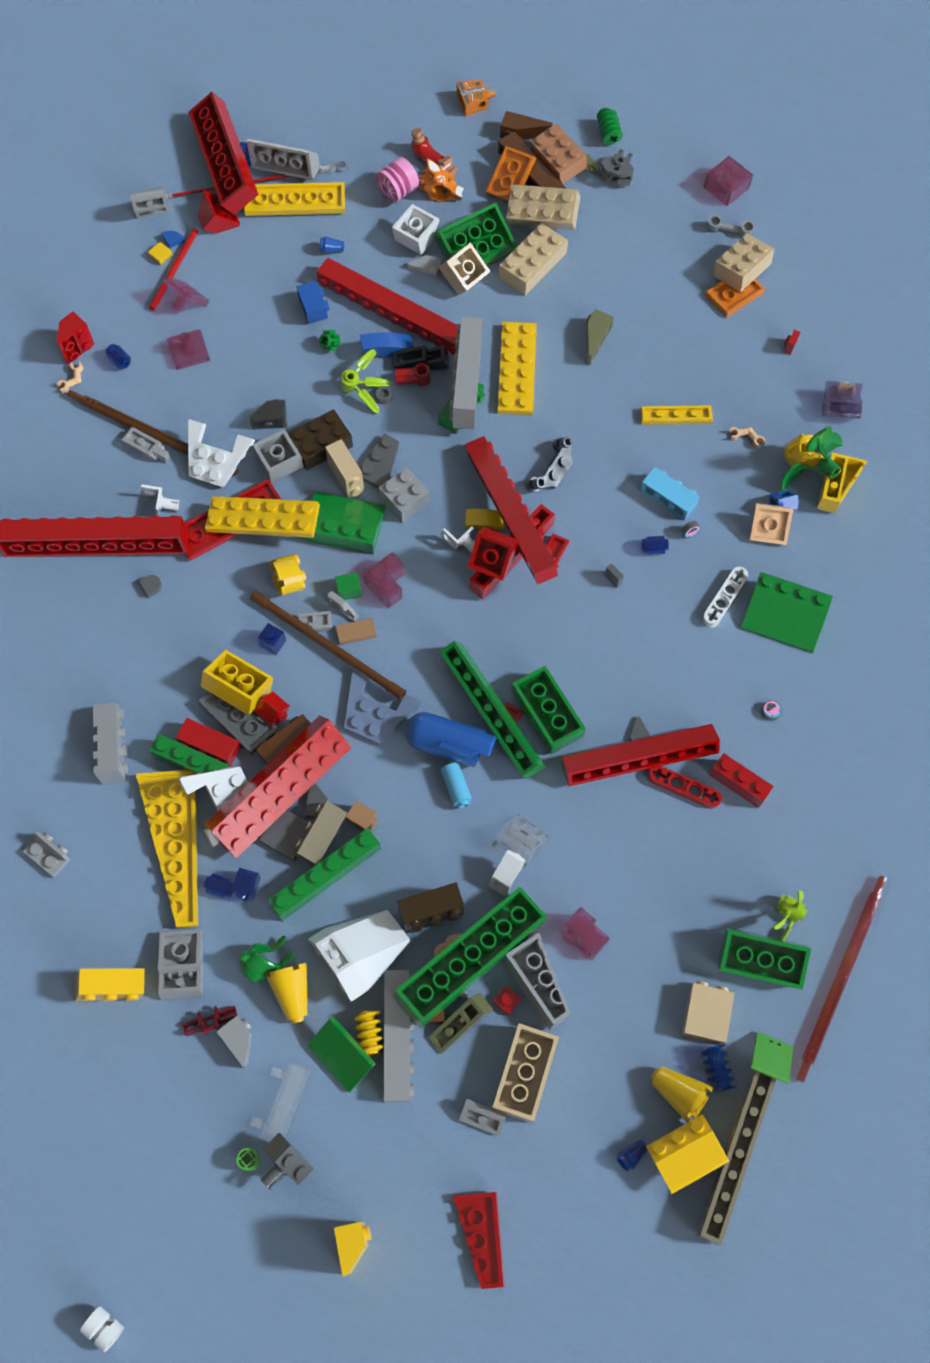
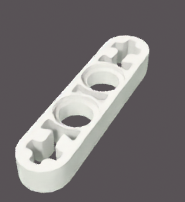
(724, 596)

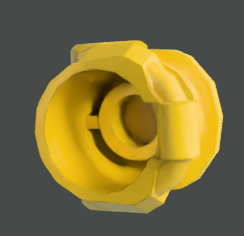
(796, 452)

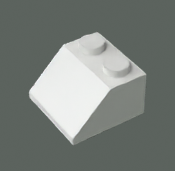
(415, 229)

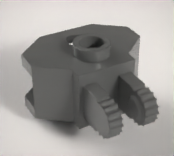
(618, 169)

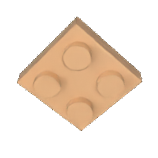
(771, 523)

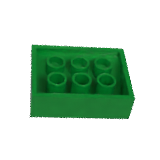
(482, 229)
(347, 523)
(786, 612)

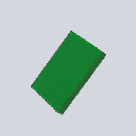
(341, 1054)

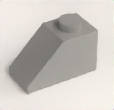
(237, 1038)

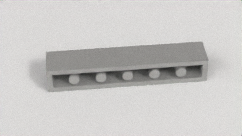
(397, 1042)

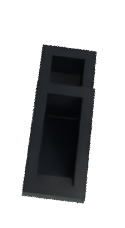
(435, 357)

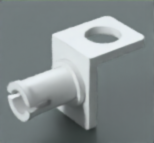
(165, 503)
(464, 540)

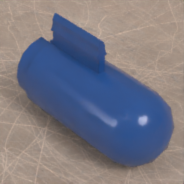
(448, 738)

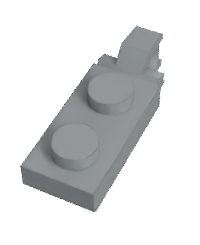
(145, 445)

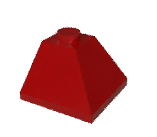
(214, 216)

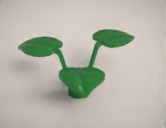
(824, 442)

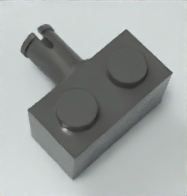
(287, 1162)

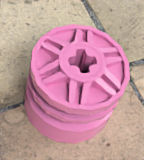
(397, 179)

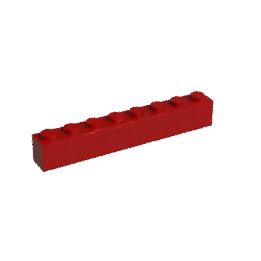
(640, 754)

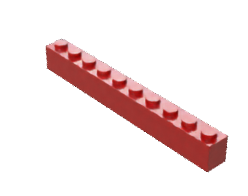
(388, 304)
(511, 510)

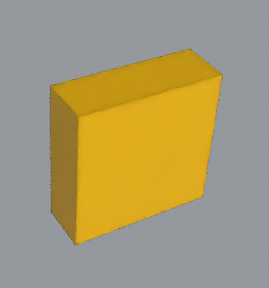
(160, 253)

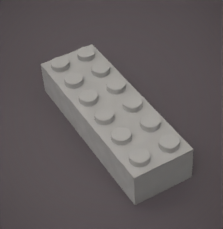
(466, 372)

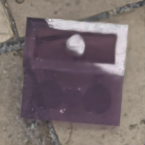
(842, 400)

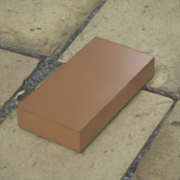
(356, 631)

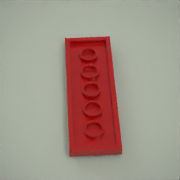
(202, 541)

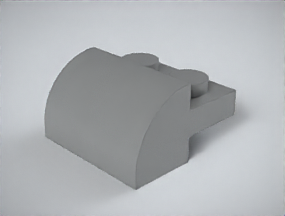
(149, 202)

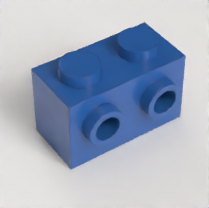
(312, 301)

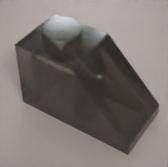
(270, 415)

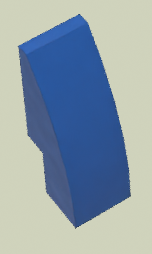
(385, 343)

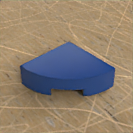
(172, 238)

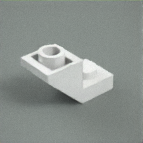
(506, 872)

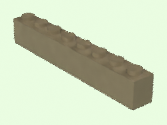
(738, 1151)

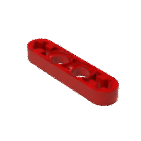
(683, 790)

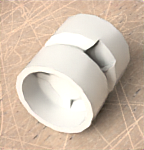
(102, 1329)

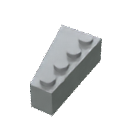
(537, 980)

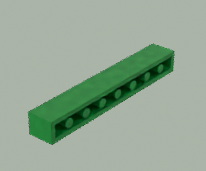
(492, 709)

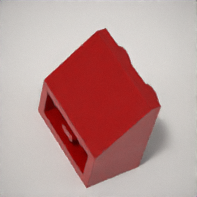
(73, 337)

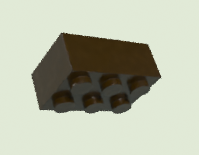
(317, 434)
(431, 907)

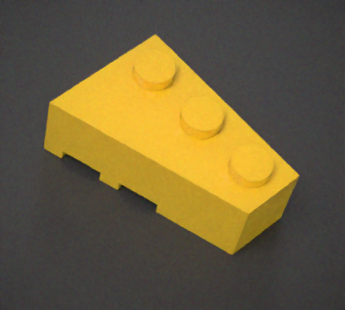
(835, 489)
(109, 984)

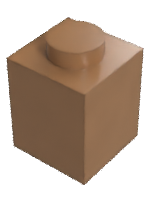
(362, 817)

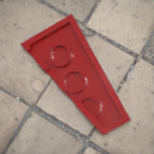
(482, 1231)

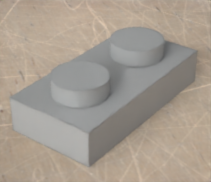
(482, 1117)

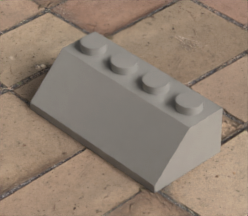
(283, 159)

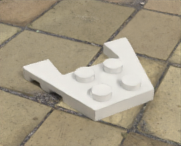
(212, 463)
(221, 786)

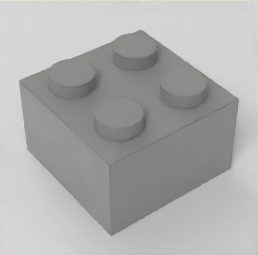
(277, 455)
(404, 494)

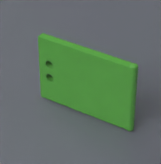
(772, 1057)

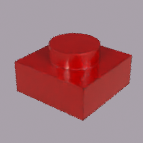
(791, 341)
(507, 1000)

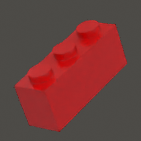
(208, 741)
(741, 780)

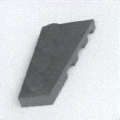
(247, 729)

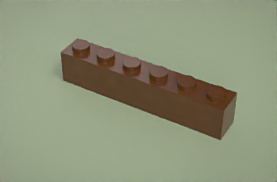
(539, 174)

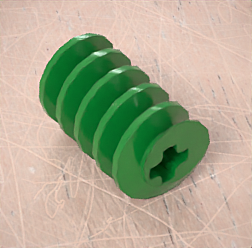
(609, 126)

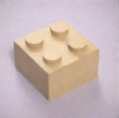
(464, 269)

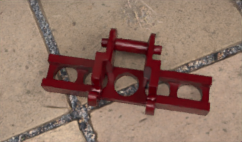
(204, 1027)

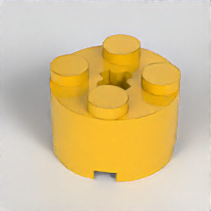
(287, 574)

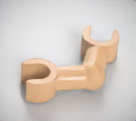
(75, 380)
(747, 431)

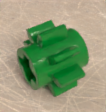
(329, 340)

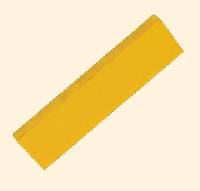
(676, 415)

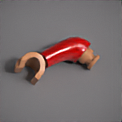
(423, 150)

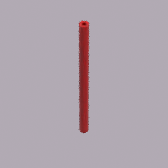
(174, 268)

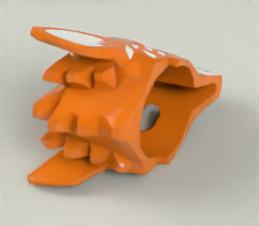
(435, 180)

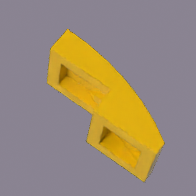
(483, 518)

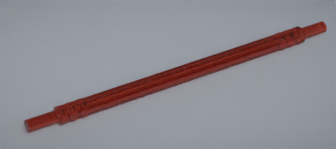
(841, 979)

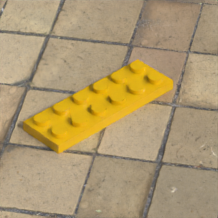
(297, 199)
(517, 368)
(262, 516)

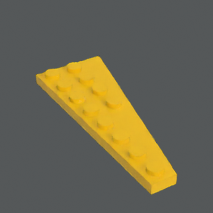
(174, 834)

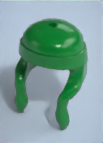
(255, 966)

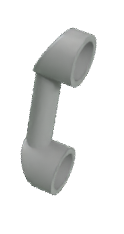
(715, 224)

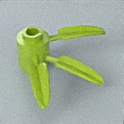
(350, 380)
(791, 909)

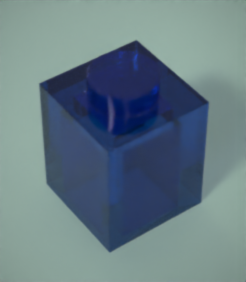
(272, 639)
(245, 884)

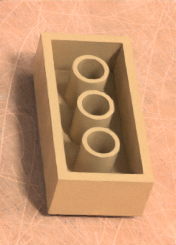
(543, 205)
(533, 259)
(525, 1073)

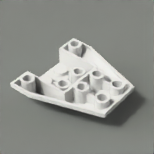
(360, 950)

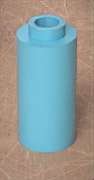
(456, 785)

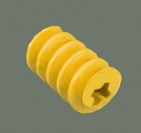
(368, 1032)

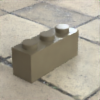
(319, 833)

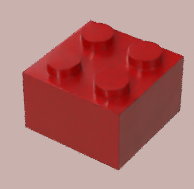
(493, 553)

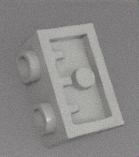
(46, 854)

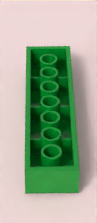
(469, 957)

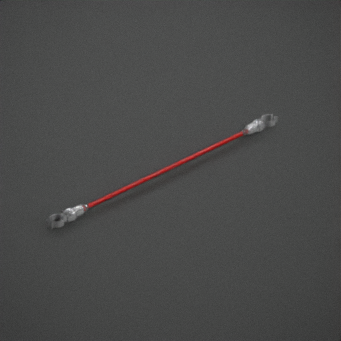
(328, 168)

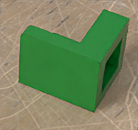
(348, 586)

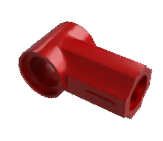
(413, 375)

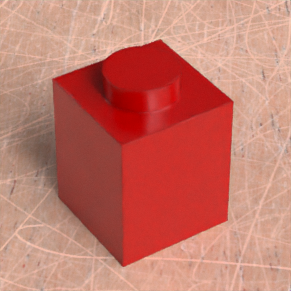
(272, 708)

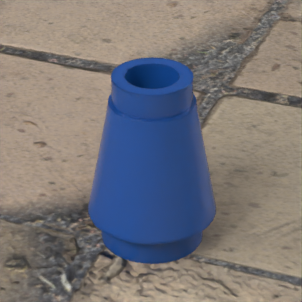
(331, 245)

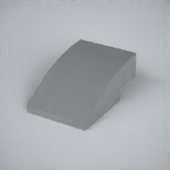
(180, 964)

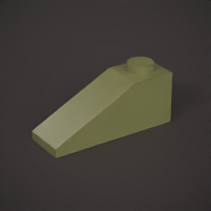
(598, 328)
(460, 1022)

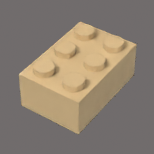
(743, 262)

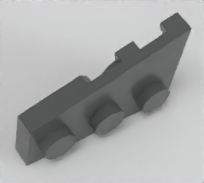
(379, 463)

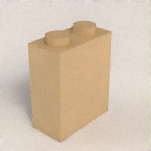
(345, 469)
(708, 1013)

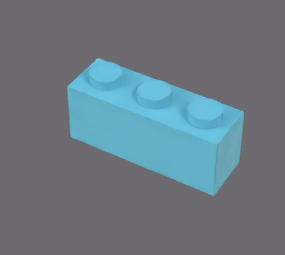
(669, 493)

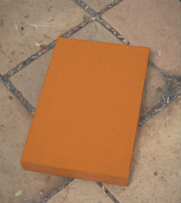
(511, 169)
(730, 300)

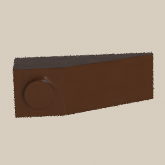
(523, 126)

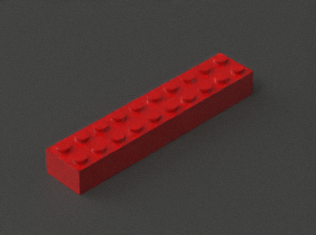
(93, 536)

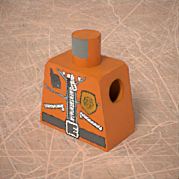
(473, 96)

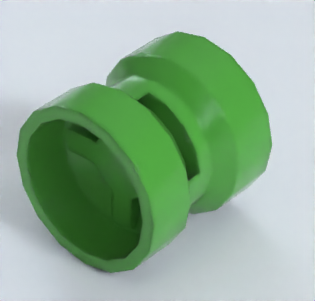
(249, 1162)

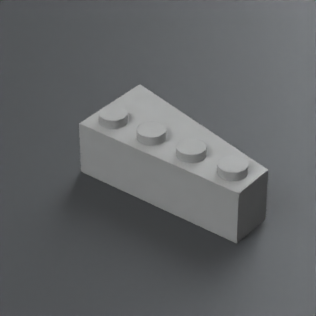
(109, 743)

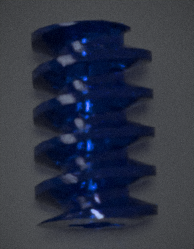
(717, 1068)

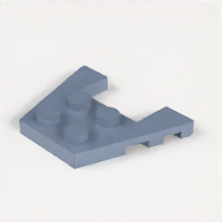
(370, 718)

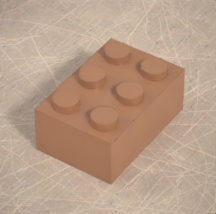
(559, 153)

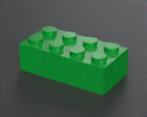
(548, 709)
(764, 958)

